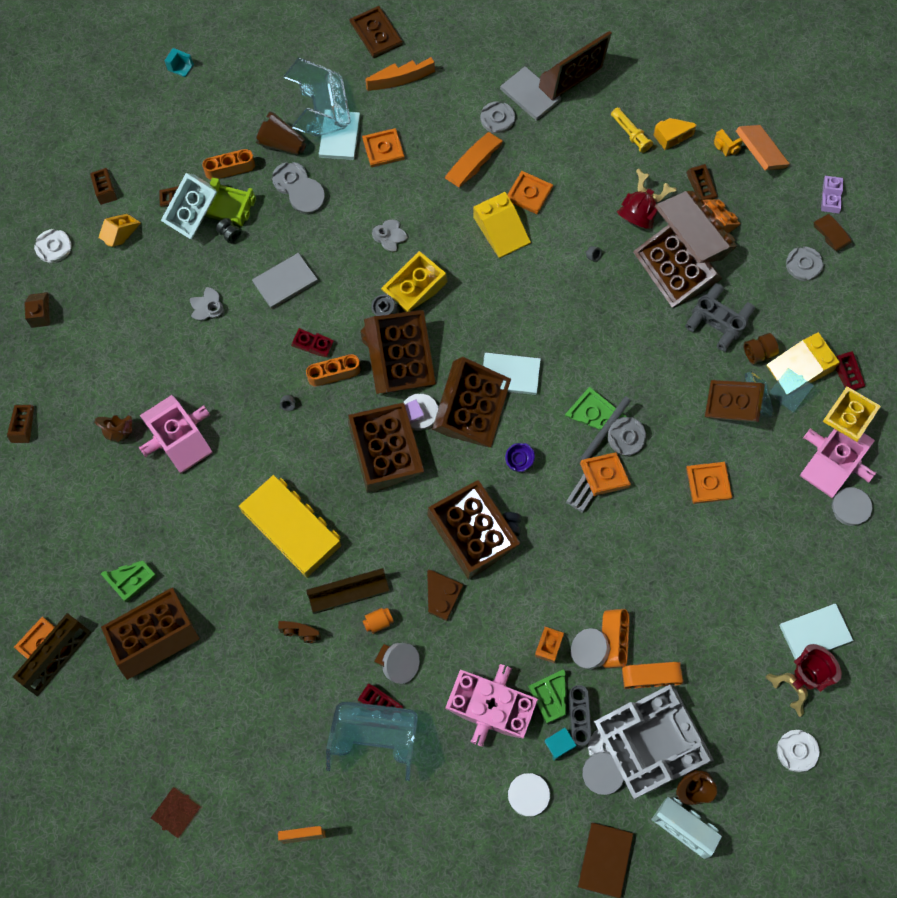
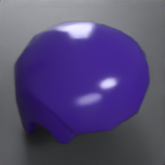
(519, 453)

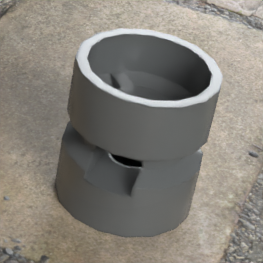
(384, 305)

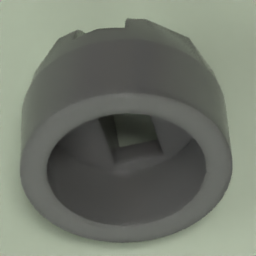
(593, 250)
(283, 402)

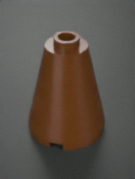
(280, 136)

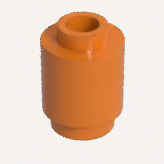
(378, 620)

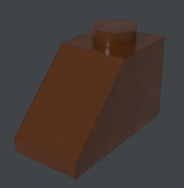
(37, 310)

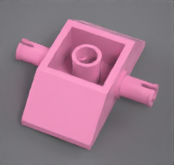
(185, 444)
(828, 468)
(470, 699)

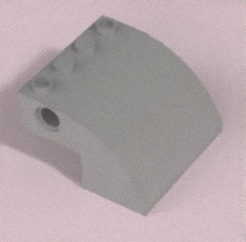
(653, 741)

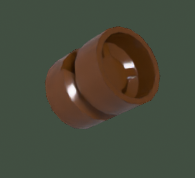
(762, 348)

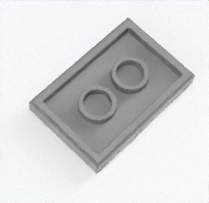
(525, 91)
(284, 281)

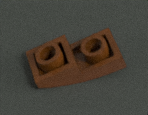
(834, 234)
(306, 632)

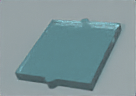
(791, 390)

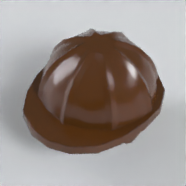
(115, 428)
(696, 788)

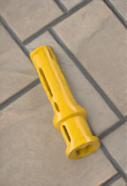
(636, 135)

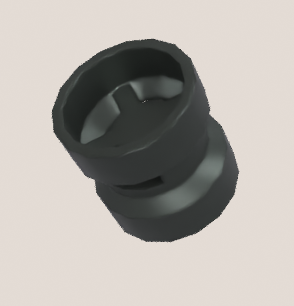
(228, 230)

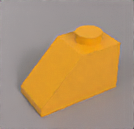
(673, 132)
(117, 229)

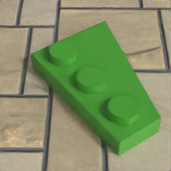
(591, 410)

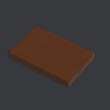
(376, 31)
(734, 400)
(605, 860)

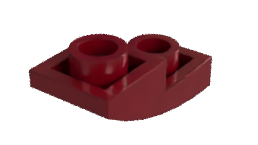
(312, 343)

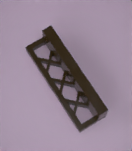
(348, 590)
(49, 651)

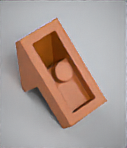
(549, 644)

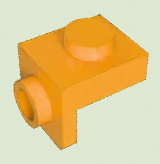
(725, 144)

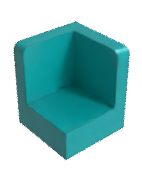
(179, 62)
(560, 743)

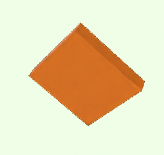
(383, 147)
(529, 192)
(605, 474)
(709, 482)
(34, 638)
(301, 834)

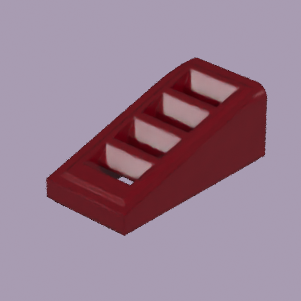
(854, 369)
(362, 698)

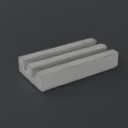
(569, 501)

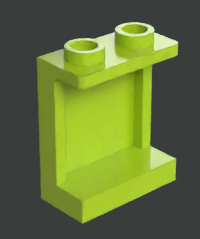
(230, 203)

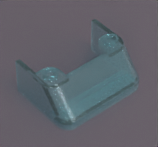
(328, 97)
(373, 727)

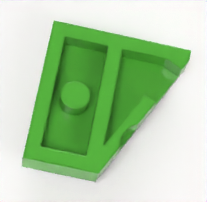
(129, 579)
(550, 696)

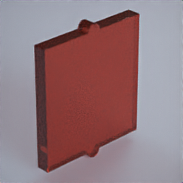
(175, 812)

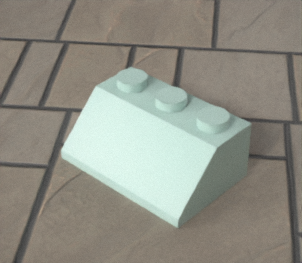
(189, 205)
(687, 827)

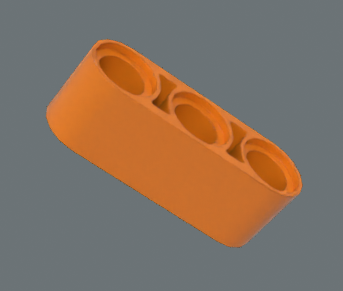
(236, 159)
(340, 363)
(616, 628)
(652, 674)

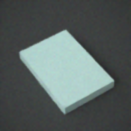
(341, 143)
(521, 370)
(819, 627)

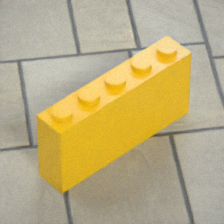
(290, 525)

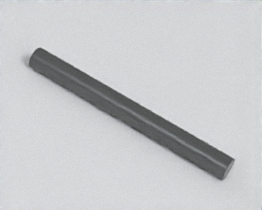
(603, 432)

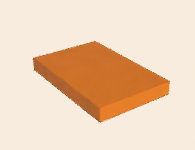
(762, 147)

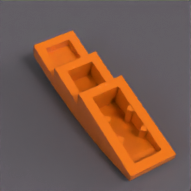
(394, 76)
(471, 161)

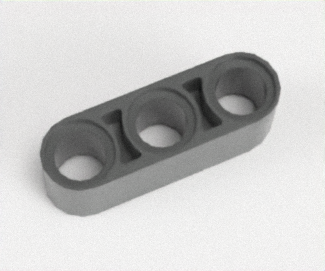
(583, 707)

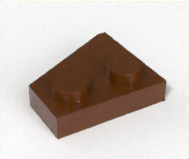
(441, 594)

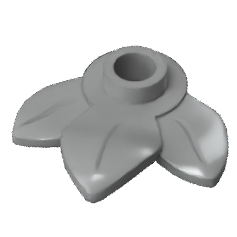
(391, 235)
(204, 304)

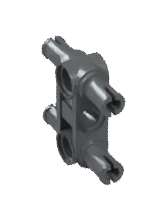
(720, 317)

